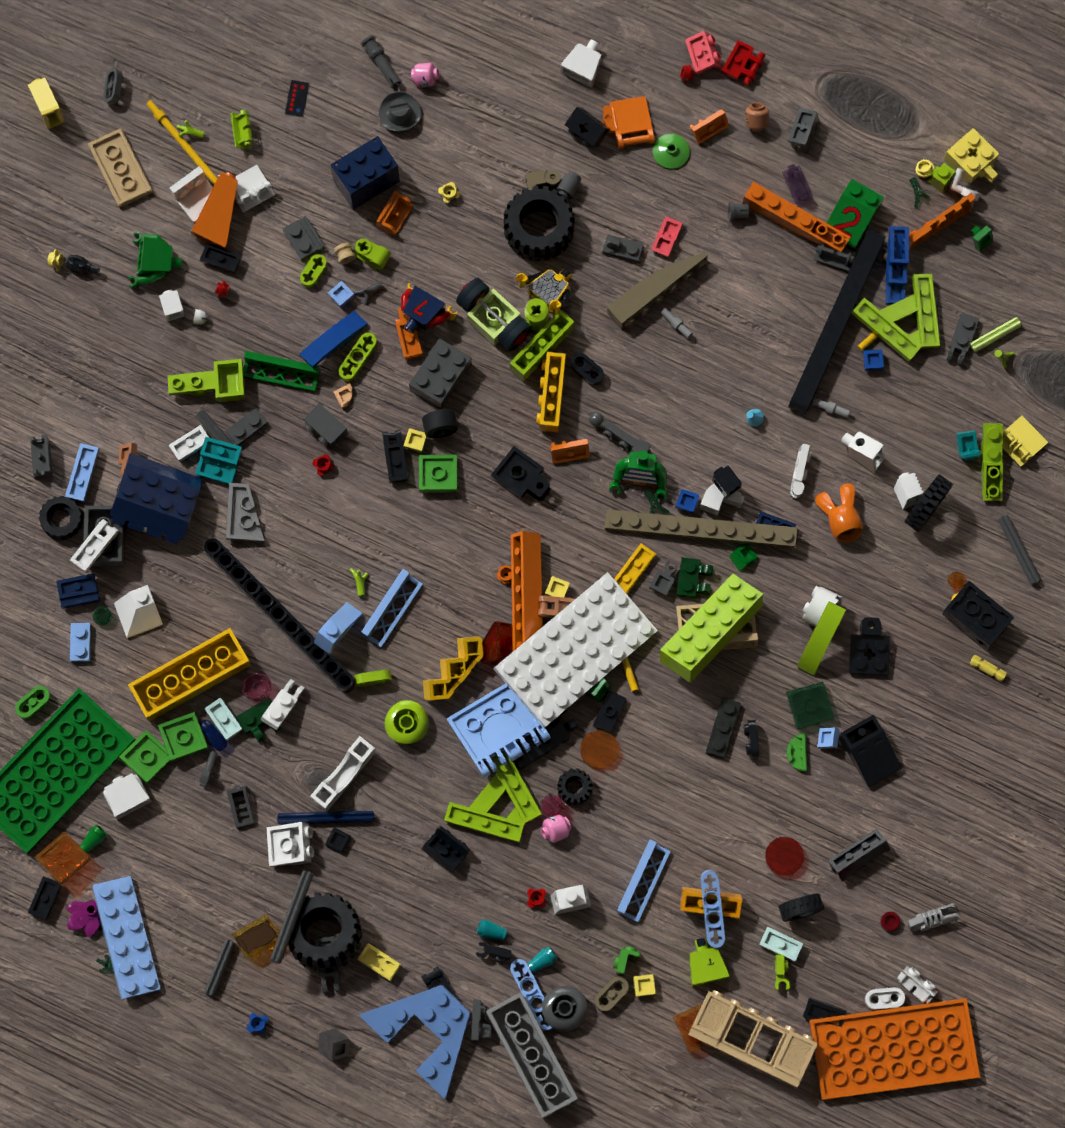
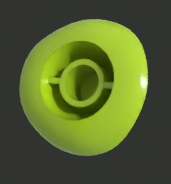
(406, 722)

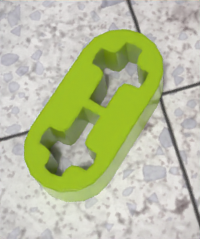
(317, 273)
(372, 678)

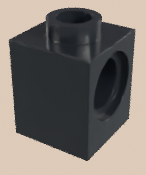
(726, 481)

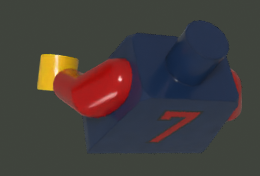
(423, 310)

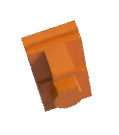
(710, 126)
(570, 451)

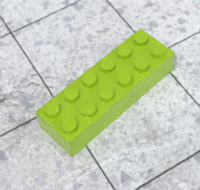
(711, 628)

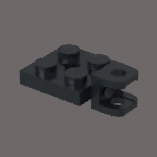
(528, 482)
(871, 640)

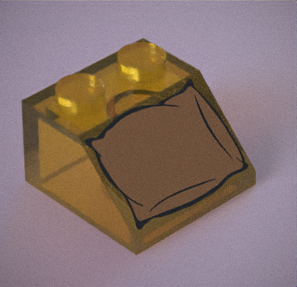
(256, 937)

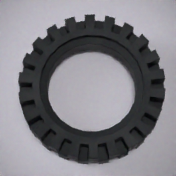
(928, 503)

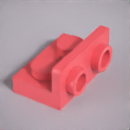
(703, 52)

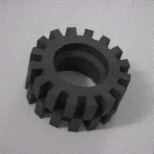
(574, 775)

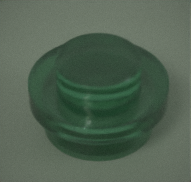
(102, 616)

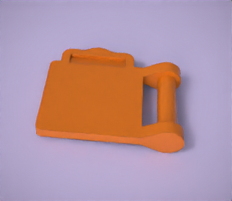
(629, 117)

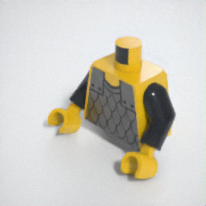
(548, 287)

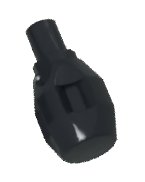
(81, 265)

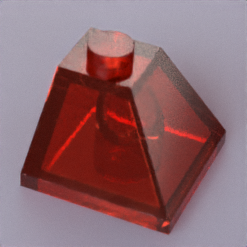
(497, 643)

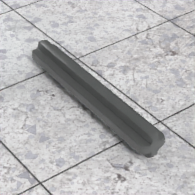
(1019, 550)

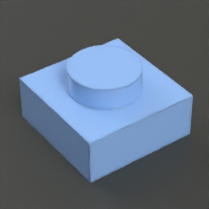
(341, 294)
(828, 738)

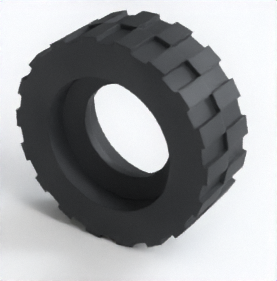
(46, 518)
(801, 907)

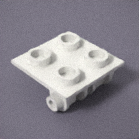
(252, 189)

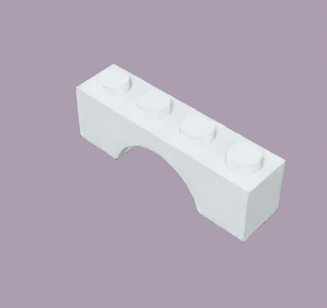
(344, 774)

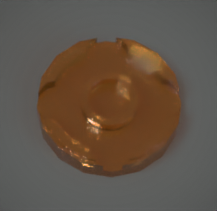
(599, 749)

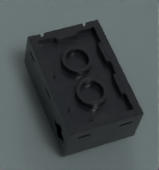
(978, 615)

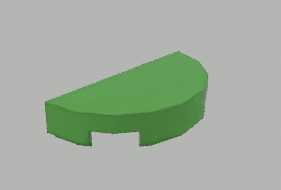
(797, 753)

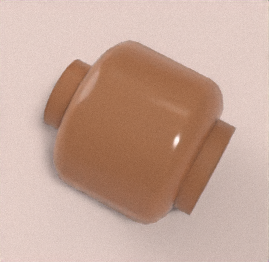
(757, 117)

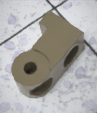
(548, 178)

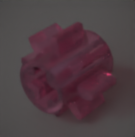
(551, 805)

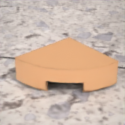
(344, 395)

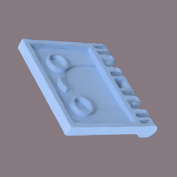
(494, 726)

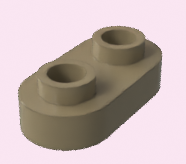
(611, 994)

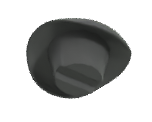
(399, 111)
(564, 1008)

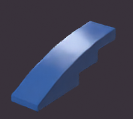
(896, 264)
(333, 339)

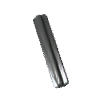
(212, 427)
(219, 968)

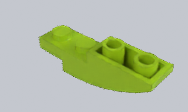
(992, 462)

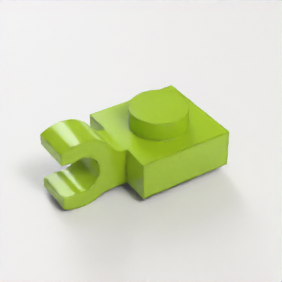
(781, 967)

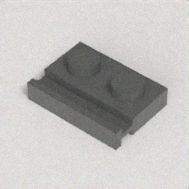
(303, 238)

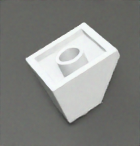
(138, 612)

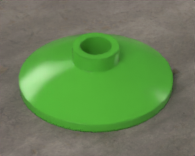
(671, 159)

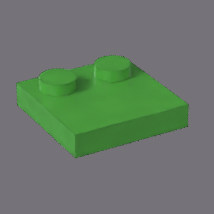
(437, 473)
(182, 737)
(145, 757)

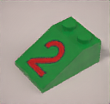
(855, 211)

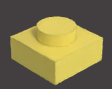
(415, 440)
(557, 587)
(644, 985)

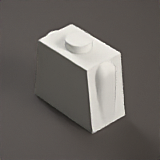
(126, 795)

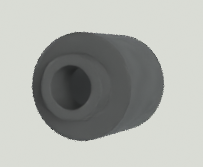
(569, 185)

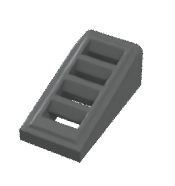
(230, 792)

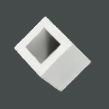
(171, 305)

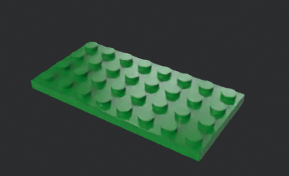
(57, 768)

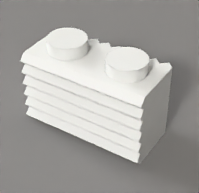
(908, 490)

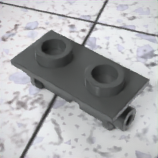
(837, 259)

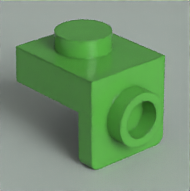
(620, 962)

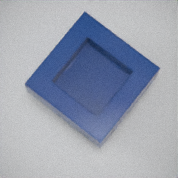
(873, 360)
(687, 501)

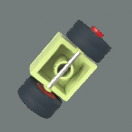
(493, 315)

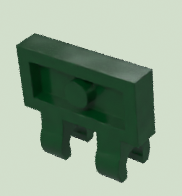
(688, 578)
(251, 718)

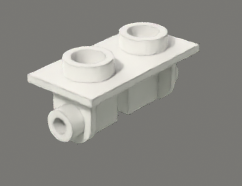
(913, 978)

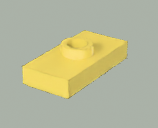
(379, 962)

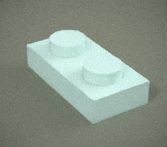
(223, 719)
(781, 944)

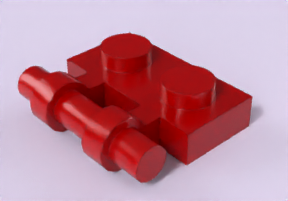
(738, 60)

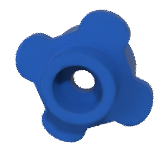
(252, 1023)

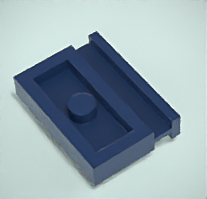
(78, 591)

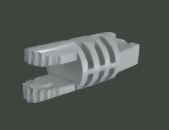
(933, 918)

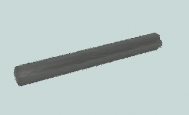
(291, 917)

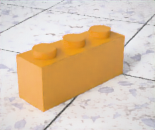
(692, 901)

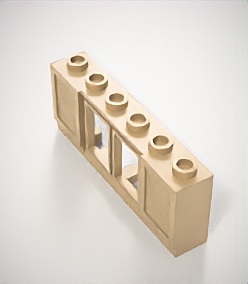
(789, 1057)

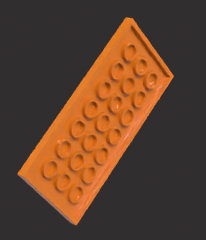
(894, 1049)

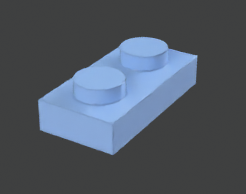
(80, 642)

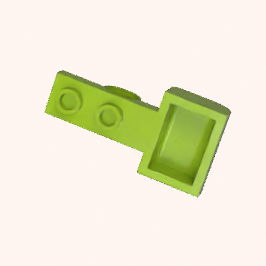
(225, 380)

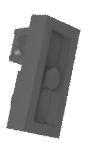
(623, 248)
(479, 1030)

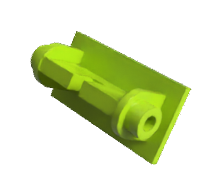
(241, 133)

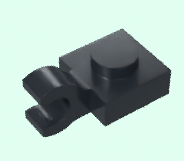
(499, 954)

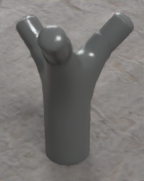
(369, 291)

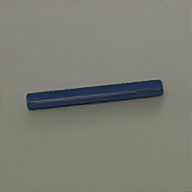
(326, 817)

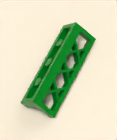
(281, 364)

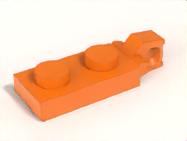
(409, 342)

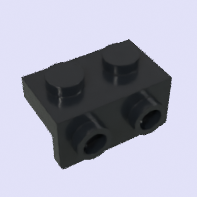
(446, 849)

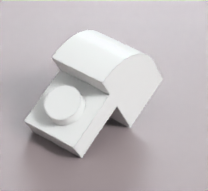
(713, 500)

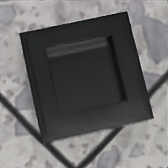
(337, 840)

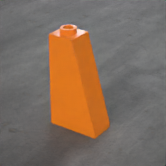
(216, 215)

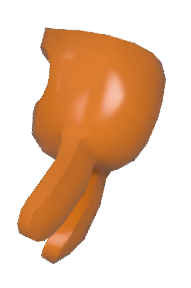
(843, 516)

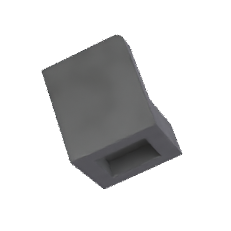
(333, 1044)

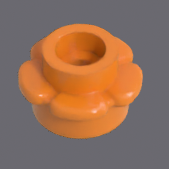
(500, 575)

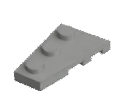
(241, 515)

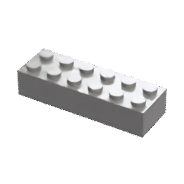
(531, 1055)

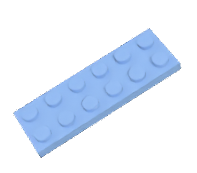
(126, 937)

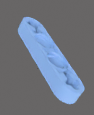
(712, 908)
(531, 995)

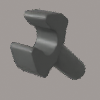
(206, 774)

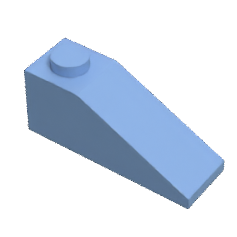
(337, 627)

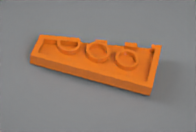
(946, 218)

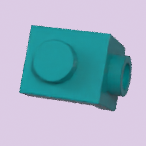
(967, 445)

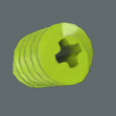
(537, 314)

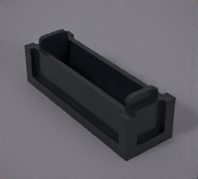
(858, 854)

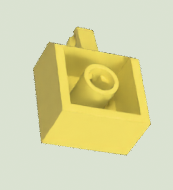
(981, 158)

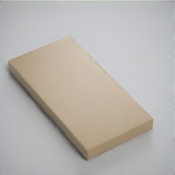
(120, 168)

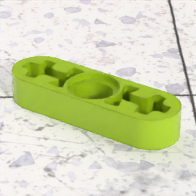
(360, 343)

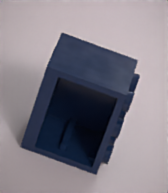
(365, 172)

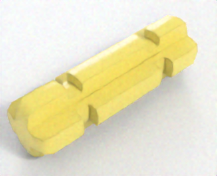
(988, 668)

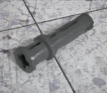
(377, 54)

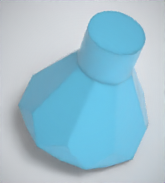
(754, 417)

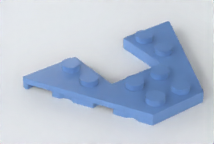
(442, 1015)

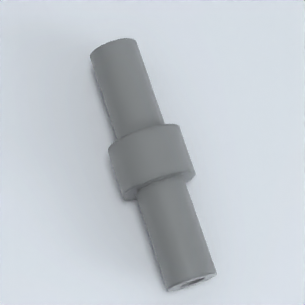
(676, 323)
(830, 407)

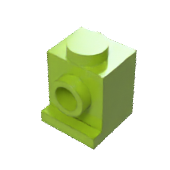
(941, 177)

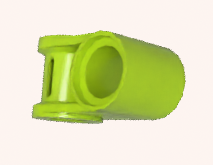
(373, 255)

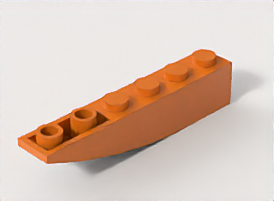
(794, 218)

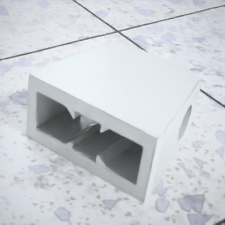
(583, 63)
(865, 450)
(570, 899)

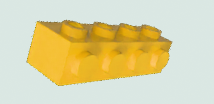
(552, 392)

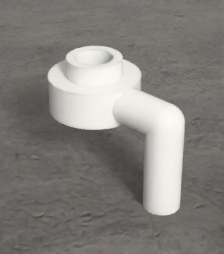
(960, 189)

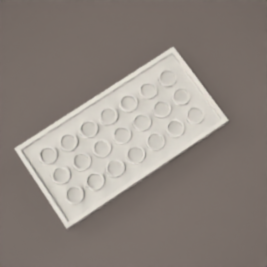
(575, 649)

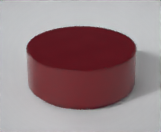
(890, 921)

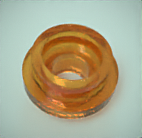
(957, 580)

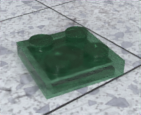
(809, 705)

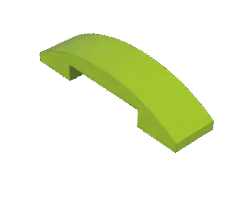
(821, 638)

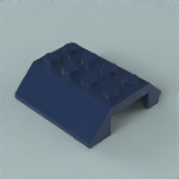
(155, 498)

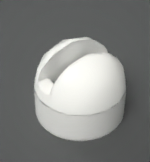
(198, 317)

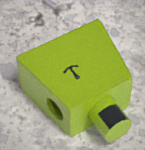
(706, 964)

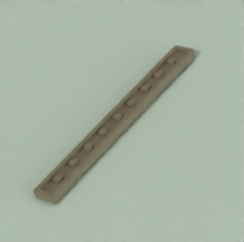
(700, 528)

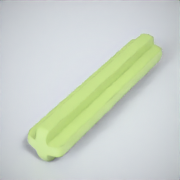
(995, 334)

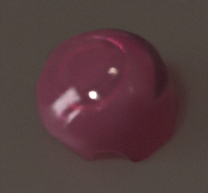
(257, 687)

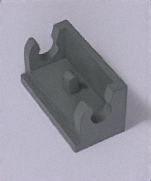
(804, 129)
(41, 457)

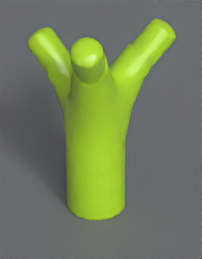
(189, 130)
(1003, 356)
(359, 581)

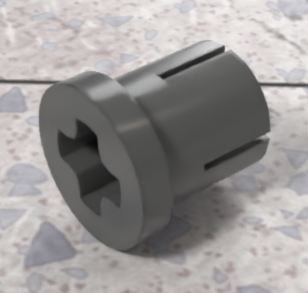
(737, 211)

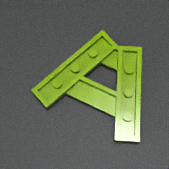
(883, 321)
(477, 816)

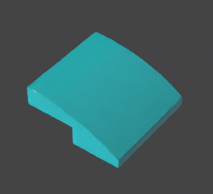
(218, 460)

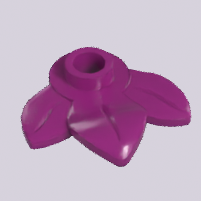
(82, 918)

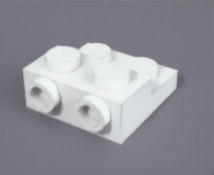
(289, 844)

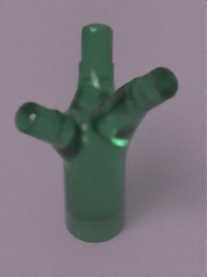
(917, 191)
(654, 503)
(107, 964)

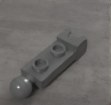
(613, 432)

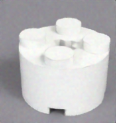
(814, 609)

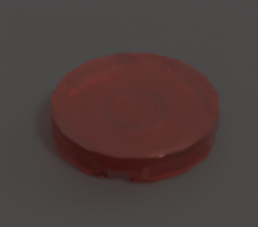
(784, 856)

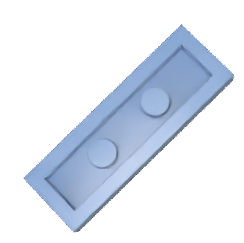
(82, 472)

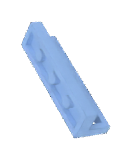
(385, 604)
(638, 874)

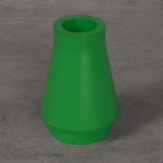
(93, 838)

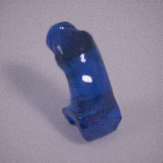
(216, 738)

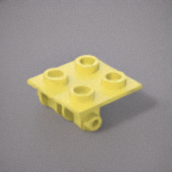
(1022, 441)

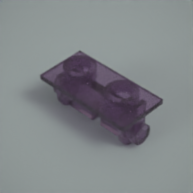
(797, 184)

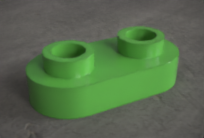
(31, 700)

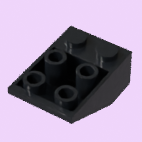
(870, 750)

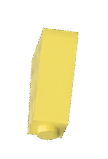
(46, 103)

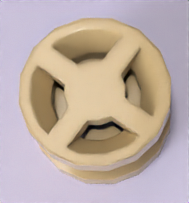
(344, 253)

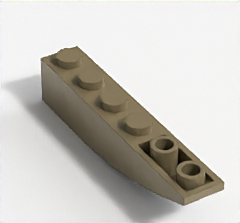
(652, 290)

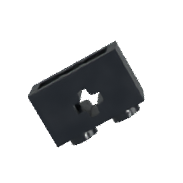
(597, 129)

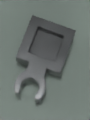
(663, 581)

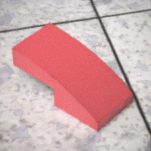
(667, 236)

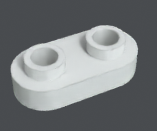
(884, 998)

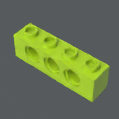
(545, 341)

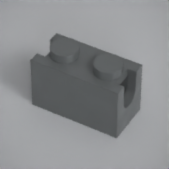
(325, 426)

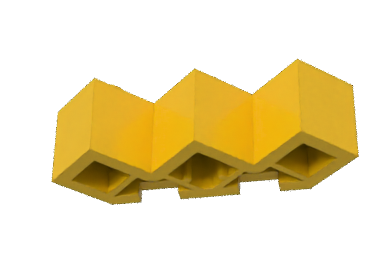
(454, 669)

